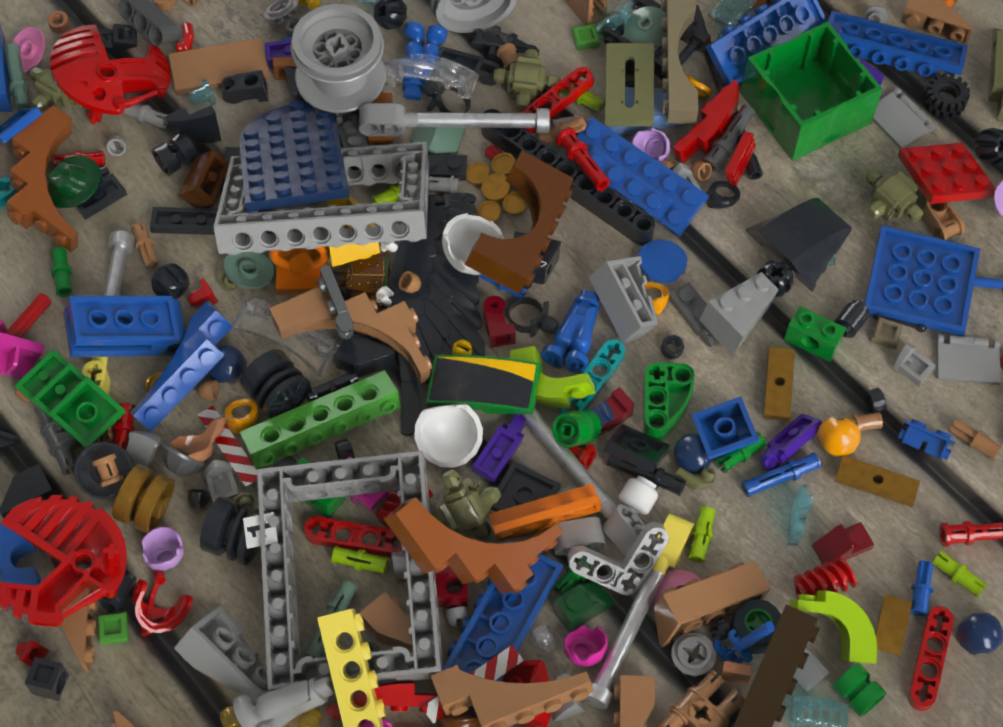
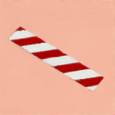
(231, 449)
(490, 670)

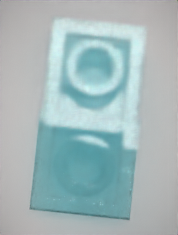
(617, 15)
(801, 506)

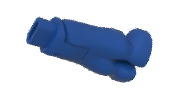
(415, 33)
(574, 333)

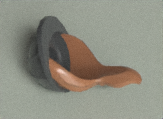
(188, 453)

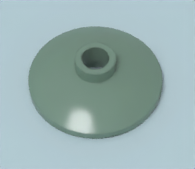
(652, 33)
(249, 269)

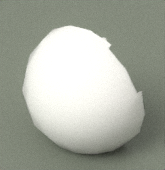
(461, 236)
(448, 434)

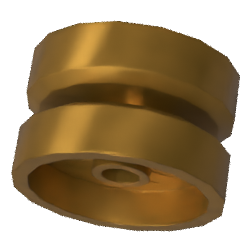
(143, 498)

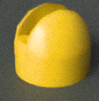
(459, 351)

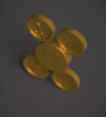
(496, 188)

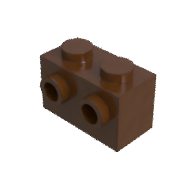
(204, 179)

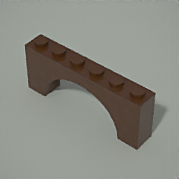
(513, 259)

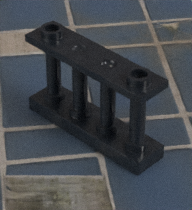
(693, 36)

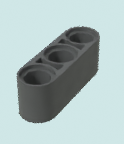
(149, 21)

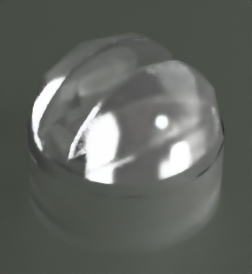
(541, 636)

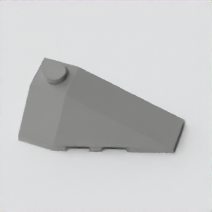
(221, 653)

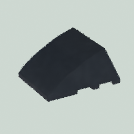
(803, 238)

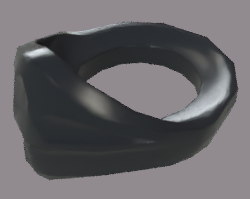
(718, 202)

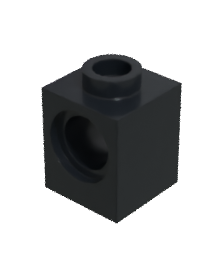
(46, 679)

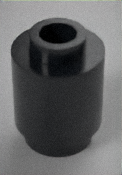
(852, 317)

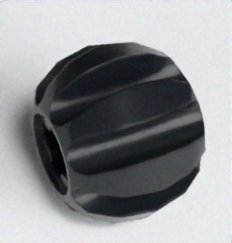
(390, 13)
(989, 146)
(779, 275)
(170, 281)

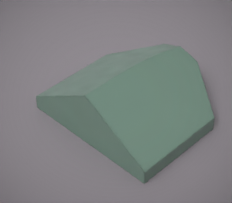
(439, 139)

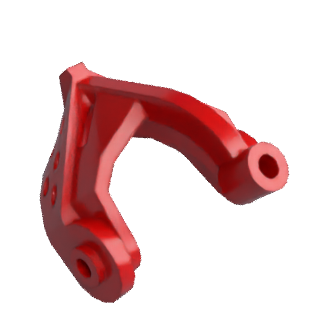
(147, 612)

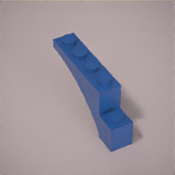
(188, 366)

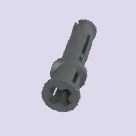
(723, 146)

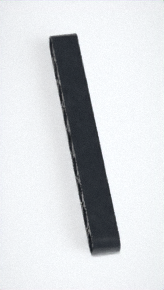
(590, 199)

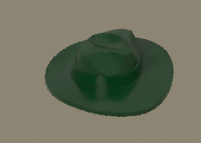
(73, 181)

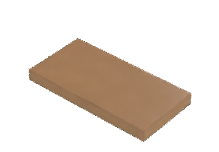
(216, 63)

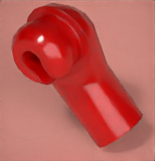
(188, 38)

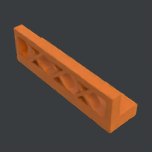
(545, 512)

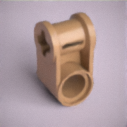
(944, 221)

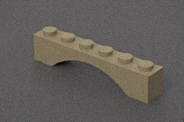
(681, 95)

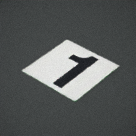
(252, 531)

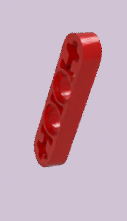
(558, 103)
(354, 542)
(935, 659)

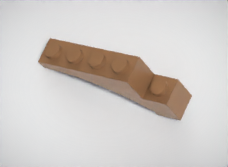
(506, 703)

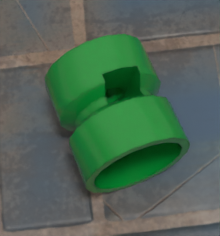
(576, 428)
(858, 688)

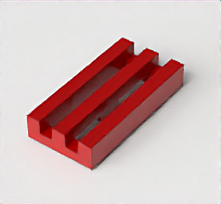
(740, 158)

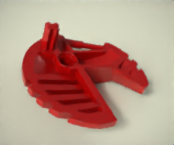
(99, 84)
(72, 536)

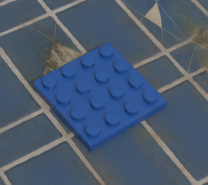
(922, 280)

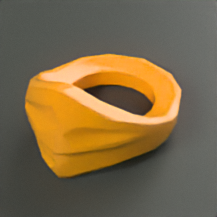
(703, 90)
(659, 303)
(240, 424)

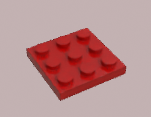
(946, 173)

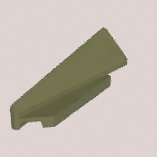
(996, 72)

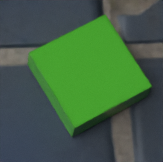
(586, 37)
(113, 628)

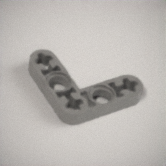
(622, 570)

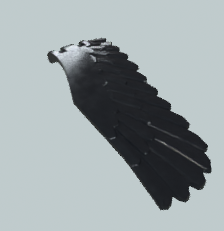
(442, 303)

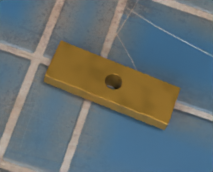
(779, 371)
(891, 484)

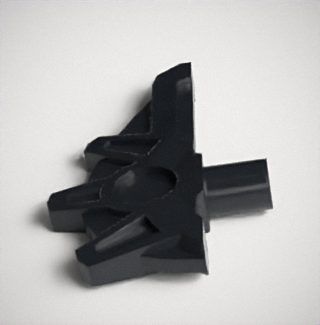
(494, 39)

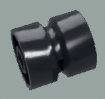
(174, 153)

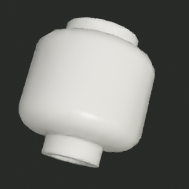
(639, 495)

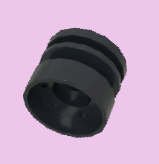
(275, 383)
(87, 475)
(225, 530)

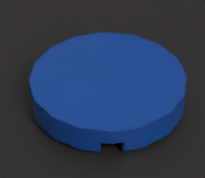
(662, 261)

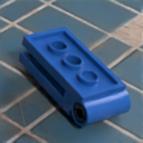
(123, 325)

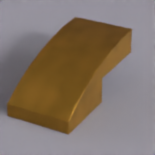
(892, 624)

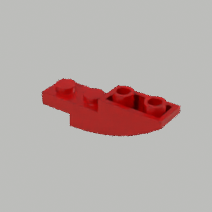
(715, 120)
(396, 695)

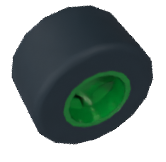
(754, 614)

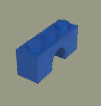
(11, 550)

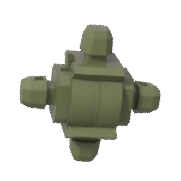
(526, 79)
(48, 90)
(893, 196)
(466, 504)

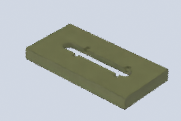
(643, 110)

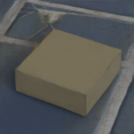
(887, 333)

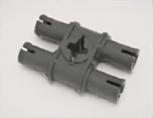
(59, 442)

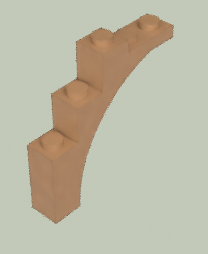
(391, 326)

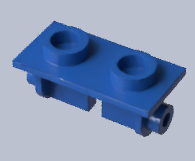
(918, 433)

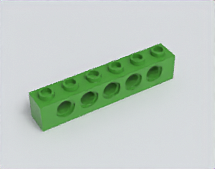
(320, 419)

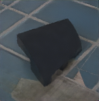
(199, 126)

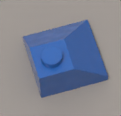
(725, 427)

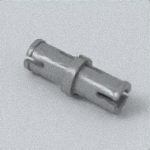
(146, 114)

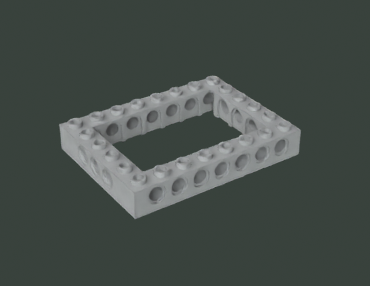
(235, 223)
(332, 479)

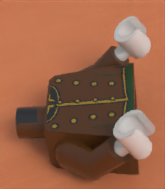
(369, 276)

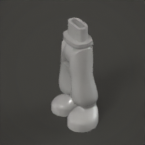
(284, 704)

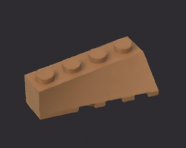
(706, 600)

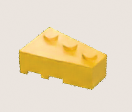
(350, 252)

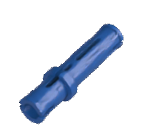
(791, 470)

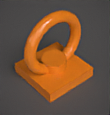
(298, 268)

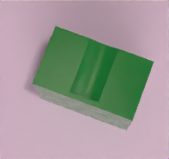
(810, 90)

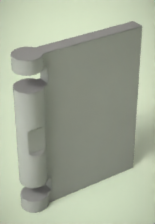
(901, 119)
(968, 359)

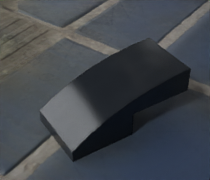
(119, 38)

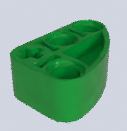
(670, 392)

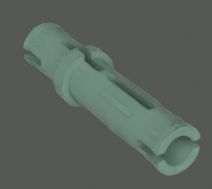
(17, 85)
(344, 592)

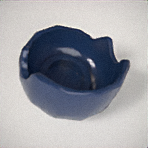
(230, 365)
(690, 453)
(980, 633)

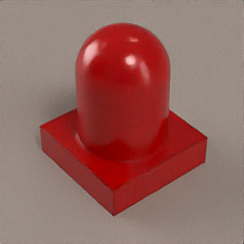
(202, 295)
(584, 455)
(35, 650)

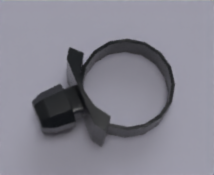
(431, 90)
(544, 321)

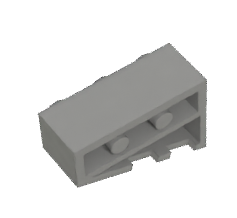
(625, 297)
(738, 311)

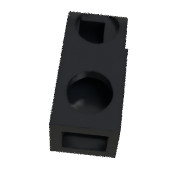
(245, 87)

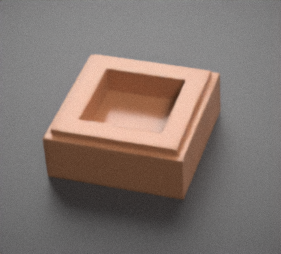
(736, 672)

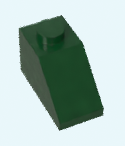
(581, 605)

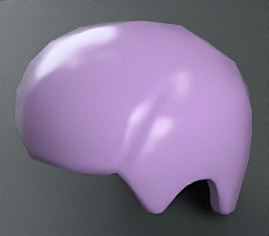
(653, 143)
(162, 548)

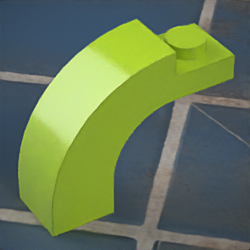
(555, 391)
(855, 628)

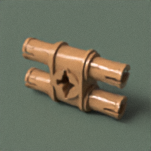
(697, 701)

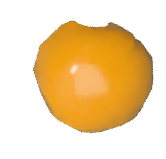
(839, 436)

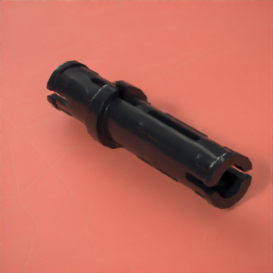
(658, 477)

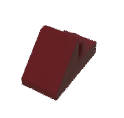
(843, 543)

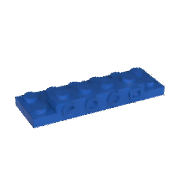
(766, 28)
(898, 46)
(642, 178)
(502, 618)

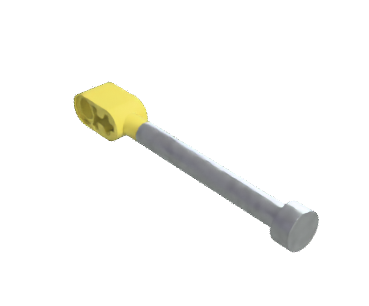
(120, 244)
(678, 532)

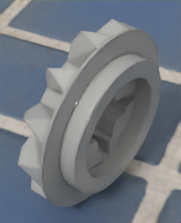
(281, 10)
(689, 642)

